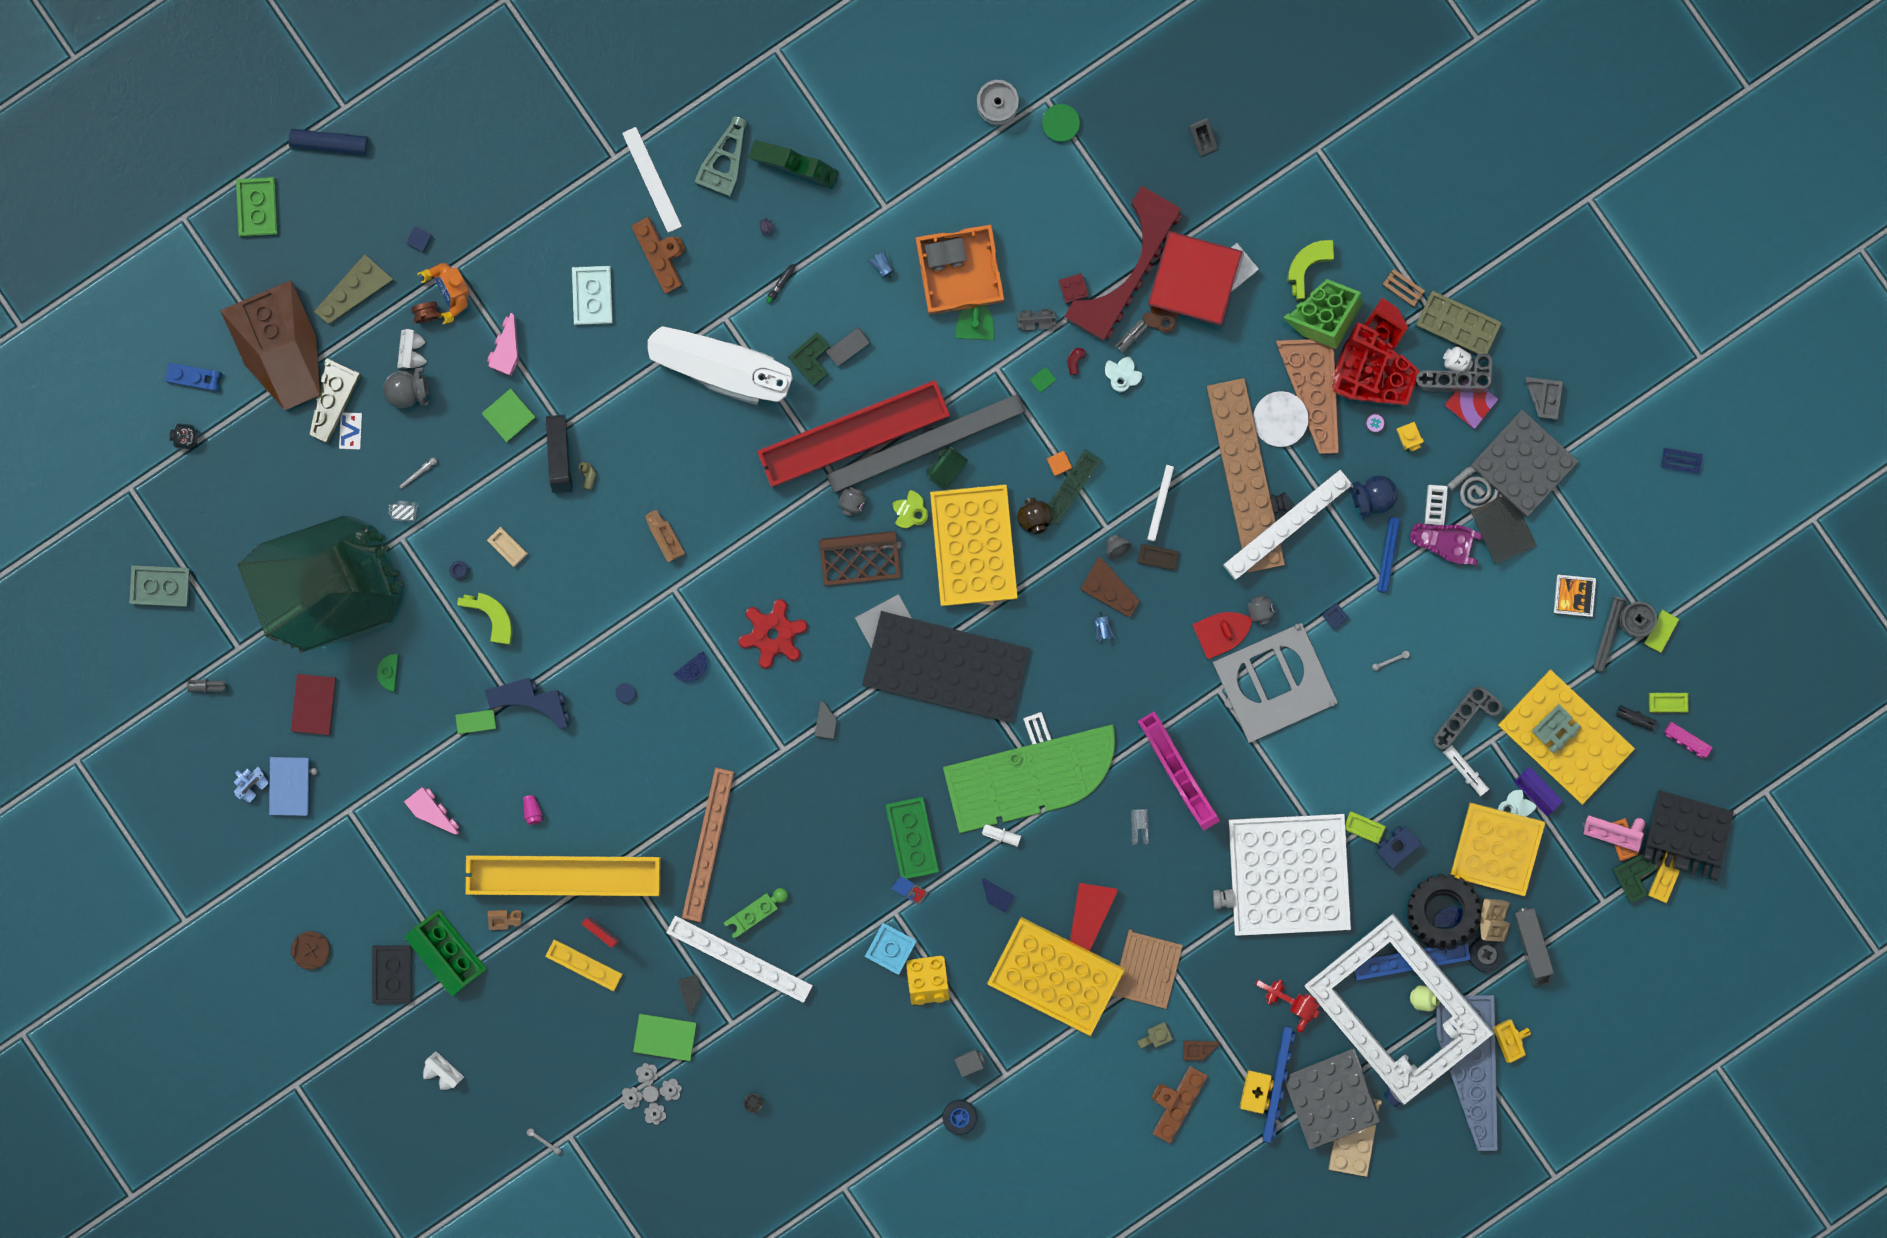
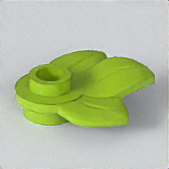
(908, 508)

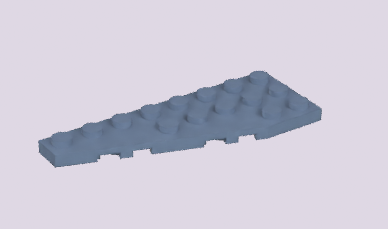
(1475, 1075)

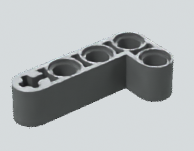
(1455, 376)
(1461, 719)

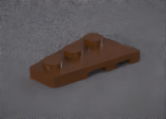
(1109, 589)

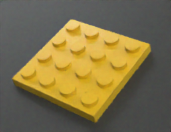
(1497, 849)

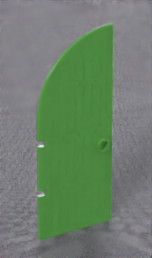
(1030, 776)

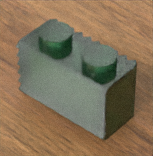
(946, 468)

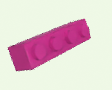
(1690, 741)

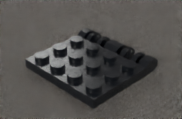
(1689, 832)

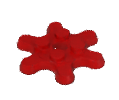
(786, 632)

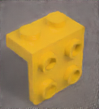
(927, 980)

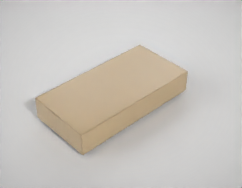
(507, 547)

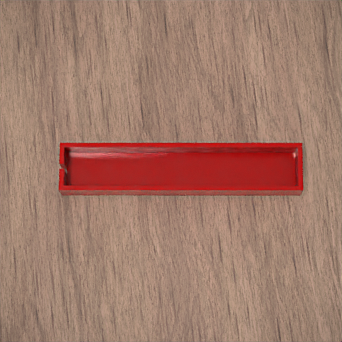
(853, 434)

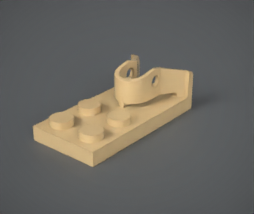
(1353, 1151)

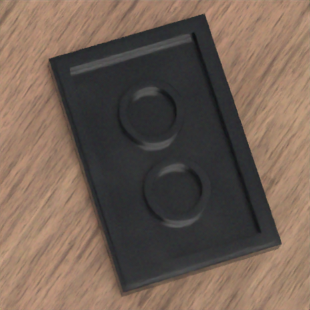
(391, 974)

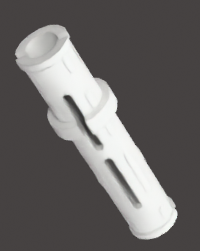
(1481, 788)

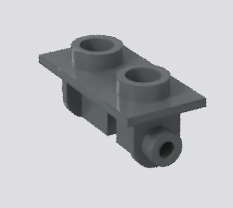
(1029, 319)

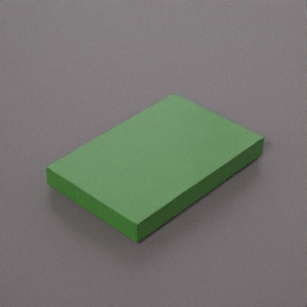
(256, 207)
(664, 1037)

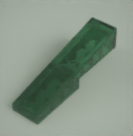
(1073, 484)

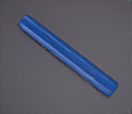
(1388, 555)

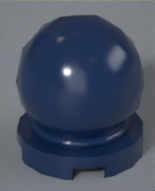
(1375, 495)

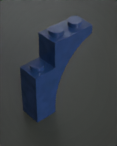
(523, 693)

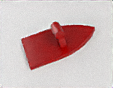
(1221, 632)

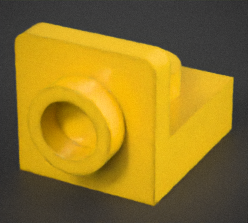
(1410, 437)

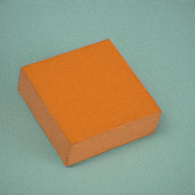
(1059, 463)

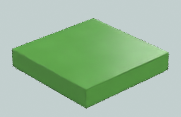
(508, 415)

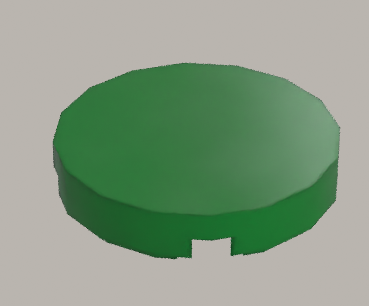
(1060, 123)

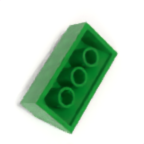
(445, 952)

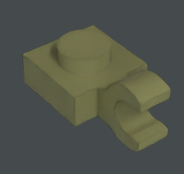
(1157, 1035)

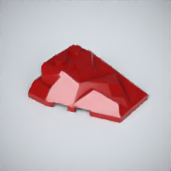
(1373, 370)

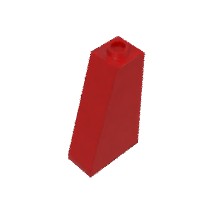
(1089, 913)

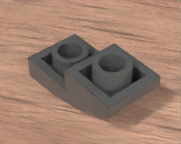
(848, 346)

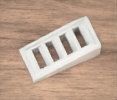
(1435, 488)

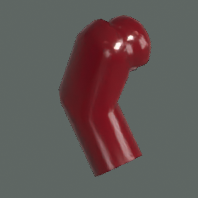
(1073, 359)

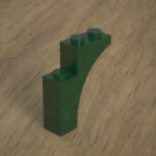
(794, 163)

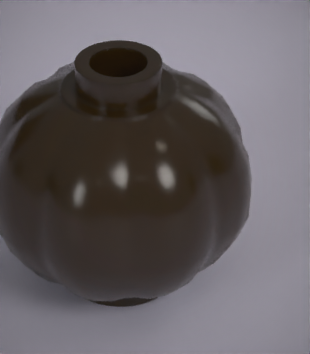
(1035, 516)

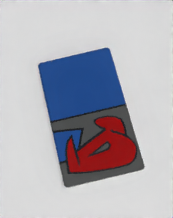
(910, 890)

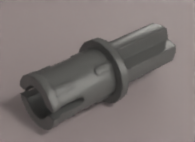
(1131, 336)
(206, 686)

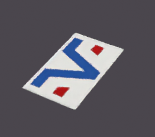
(350, 431)

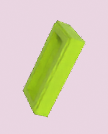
(1659, 636)
(1668, 702)
(1364, 827)

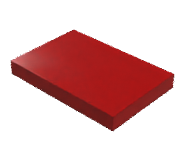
(600, 932)

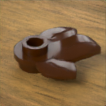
(1156, 318)

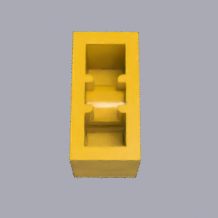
(1248, 1099)

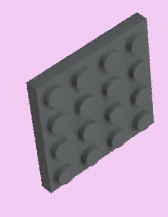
(1524, 463)
(1332, 1099)

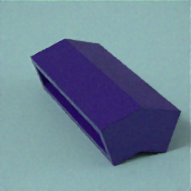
(1538, 791)

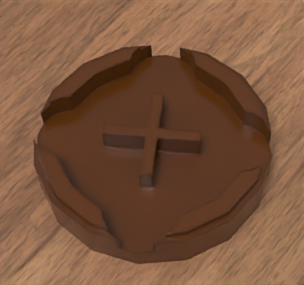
(310, 950)

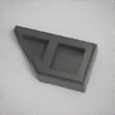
(825, 722)

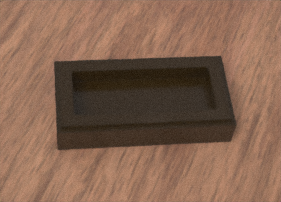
(1158, 557)

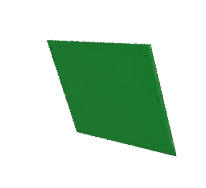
(1042, 379)

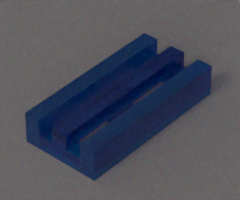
(1684, 453)

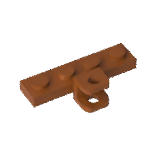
(660, 253)
(1176, 1103)

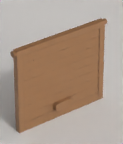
(1148, 970)

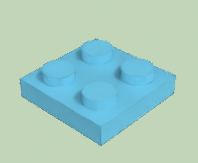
(890, 948)

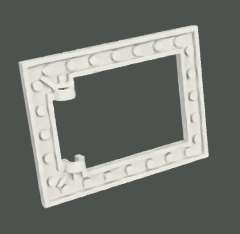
(1400, 1076)

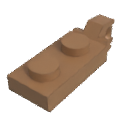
(664, 536)

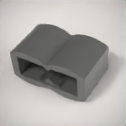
(945, 254)

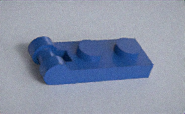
(192, 376)

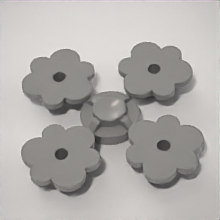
(651, 1093)

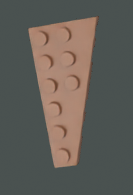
(1311, 372)

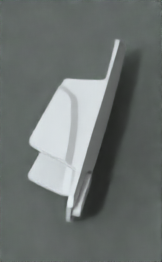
(720, 365)

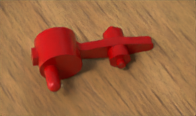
(1303, 1005)

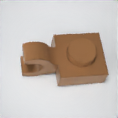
(501, 919)

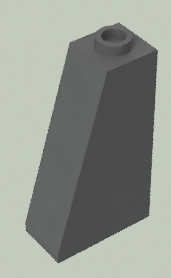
(1533, 947)

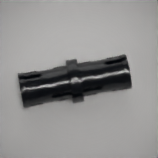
(1636, 718)

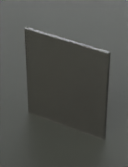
(1503, 529)

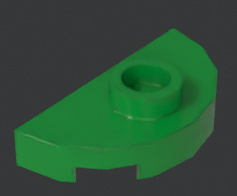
(388, 671)

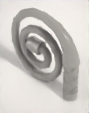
(1462, 476)

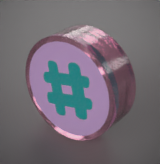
(1375, 423)

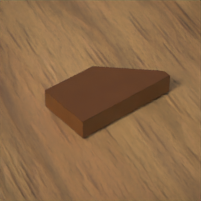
(1198, 1049)

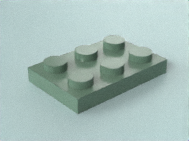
(159, 586)

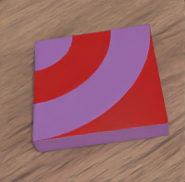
(1470, 406)

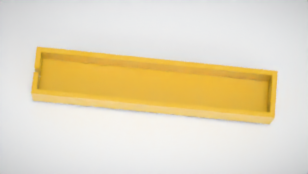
(563, 875)

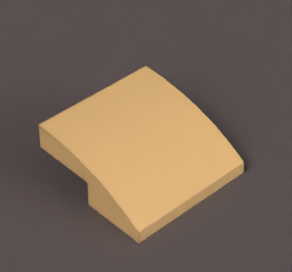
(1492, 920)

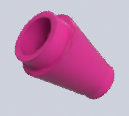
(532, 812)

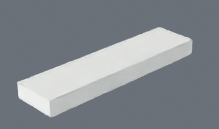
(1160, 503)

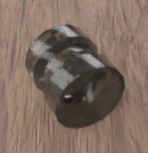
(753, 1102)

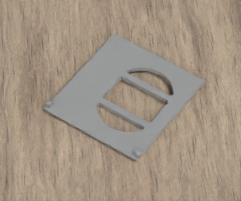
(1271, 715)

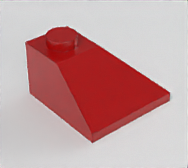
(1387, 322)

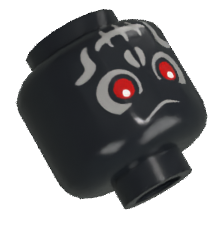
(183, 436)

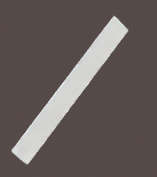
(651, 179)

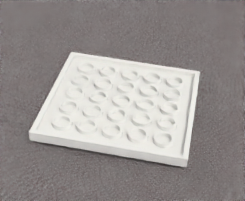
(1289, 874)

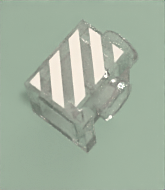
(403, 511)

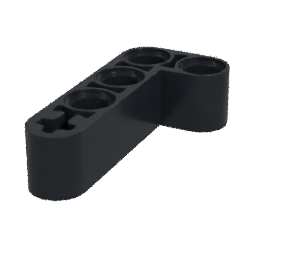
(558, 454)

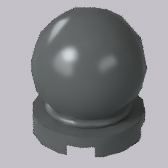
(405, 389)

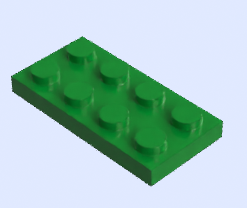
(912, 838)

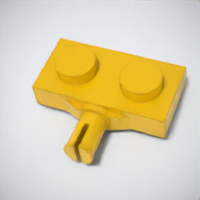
(1510, 1040)

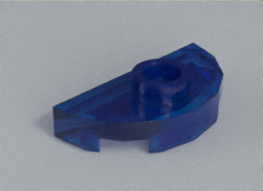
(693, 669)
(1448, 917)

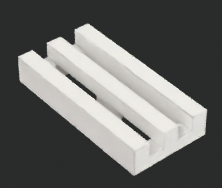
(1033, 718)

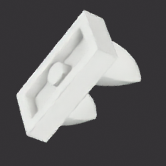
(408, 358)
(439, 1066)

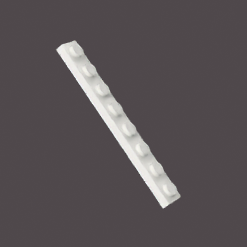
(1287, 524)
(739, 959)

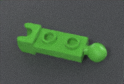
(756, 911)

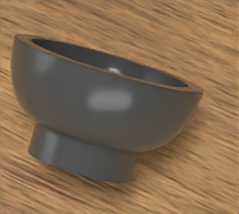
(1117, 547)

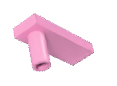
(1615, 833)

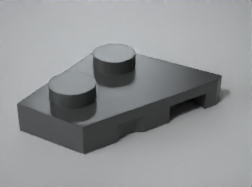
(1546, 396)

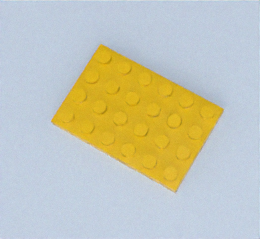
(973, 545)
(1585, 758)
(1055, 976)

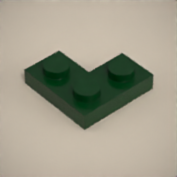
(805, 358)
(1629, 874)

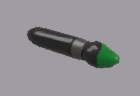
(781, 282)

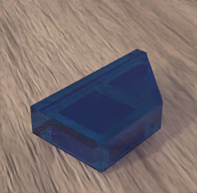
(997, 896)

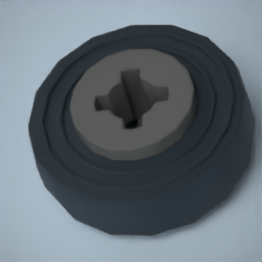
(1487, 963)

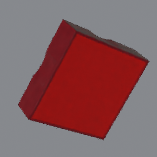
(1195, 278)

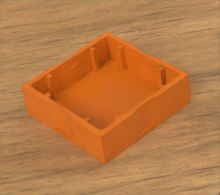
(965, 286)

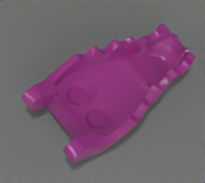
(1449, 541)

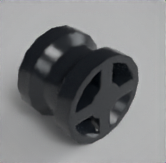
(1279, 502)

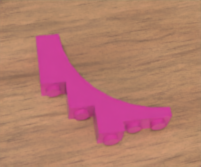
(1177, 771)

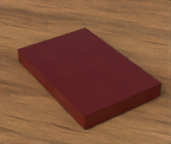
(313, 704)

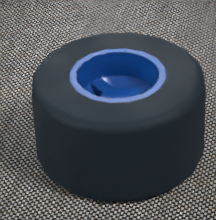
(959, 1123)

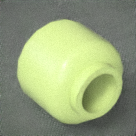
(1424, 999)

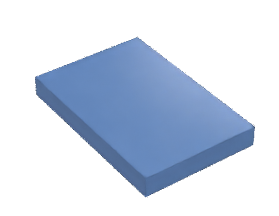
(289, 786)

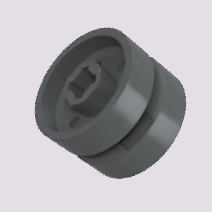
(1642, 611)

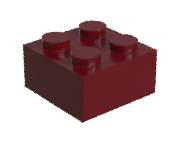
(1073, 288)

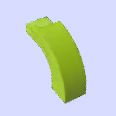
(1313, 253)
(501, 622)

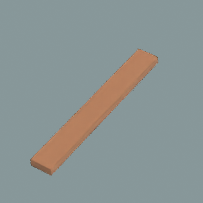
(708, 844)

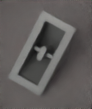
(1202, 137)

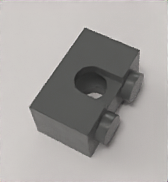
(969, 1062)

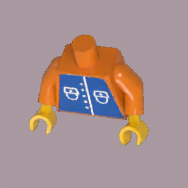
(451, 286)

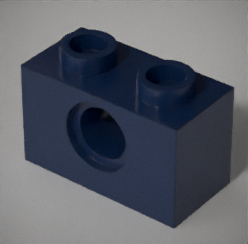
(1409, 844)

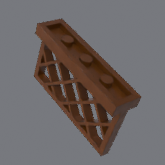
(853, 542)

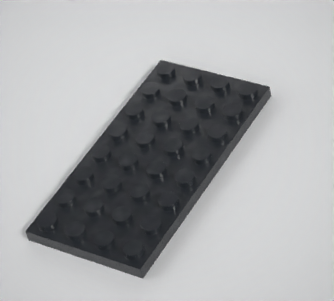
(946, 666)

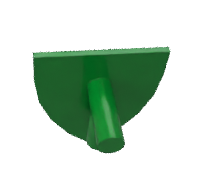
(975, 324)

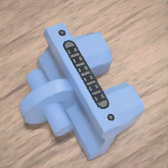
(243, 790)

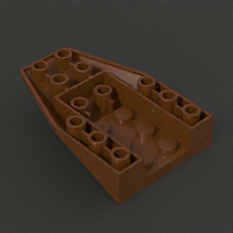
(277, 343)

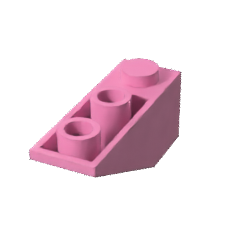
(506, 353)
(424, 807)

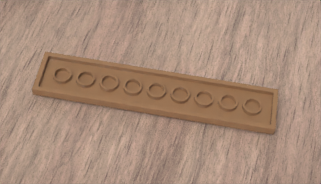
(1243, 466)

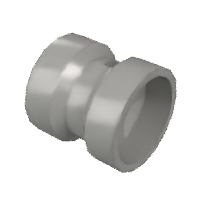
(1223, 899)

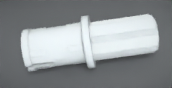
(1001, 835)

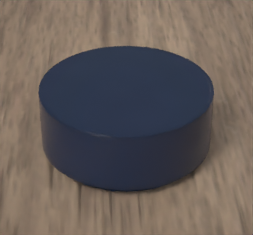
(625, 693)

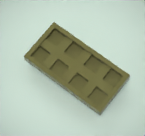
(1458, 323)

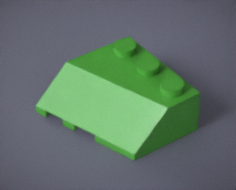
(1326, 313)

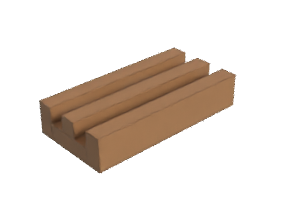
(1398, 293)

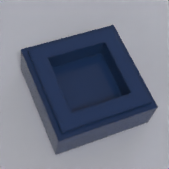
(418, 239)
(1334, 616)

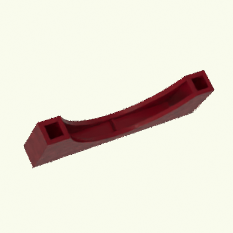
(1100, 314)

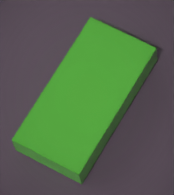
(475, 721)

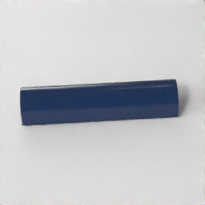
(328, 142)

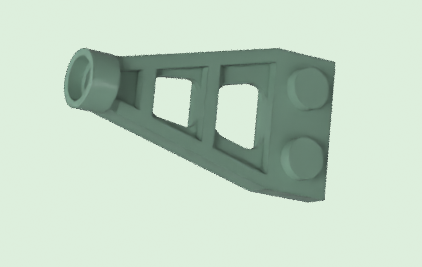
(714, 179)

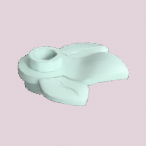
(1122, 371)
(1518, 804)

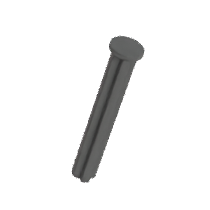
(1609, 633)

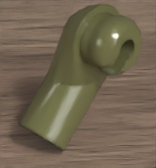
(589, 473)

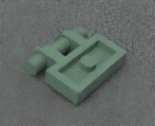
(1552, 724)

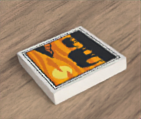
(1574, 595)

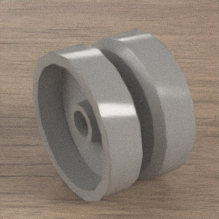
(1001, 113)

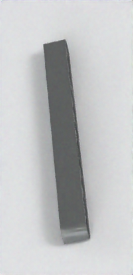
(926, 443)

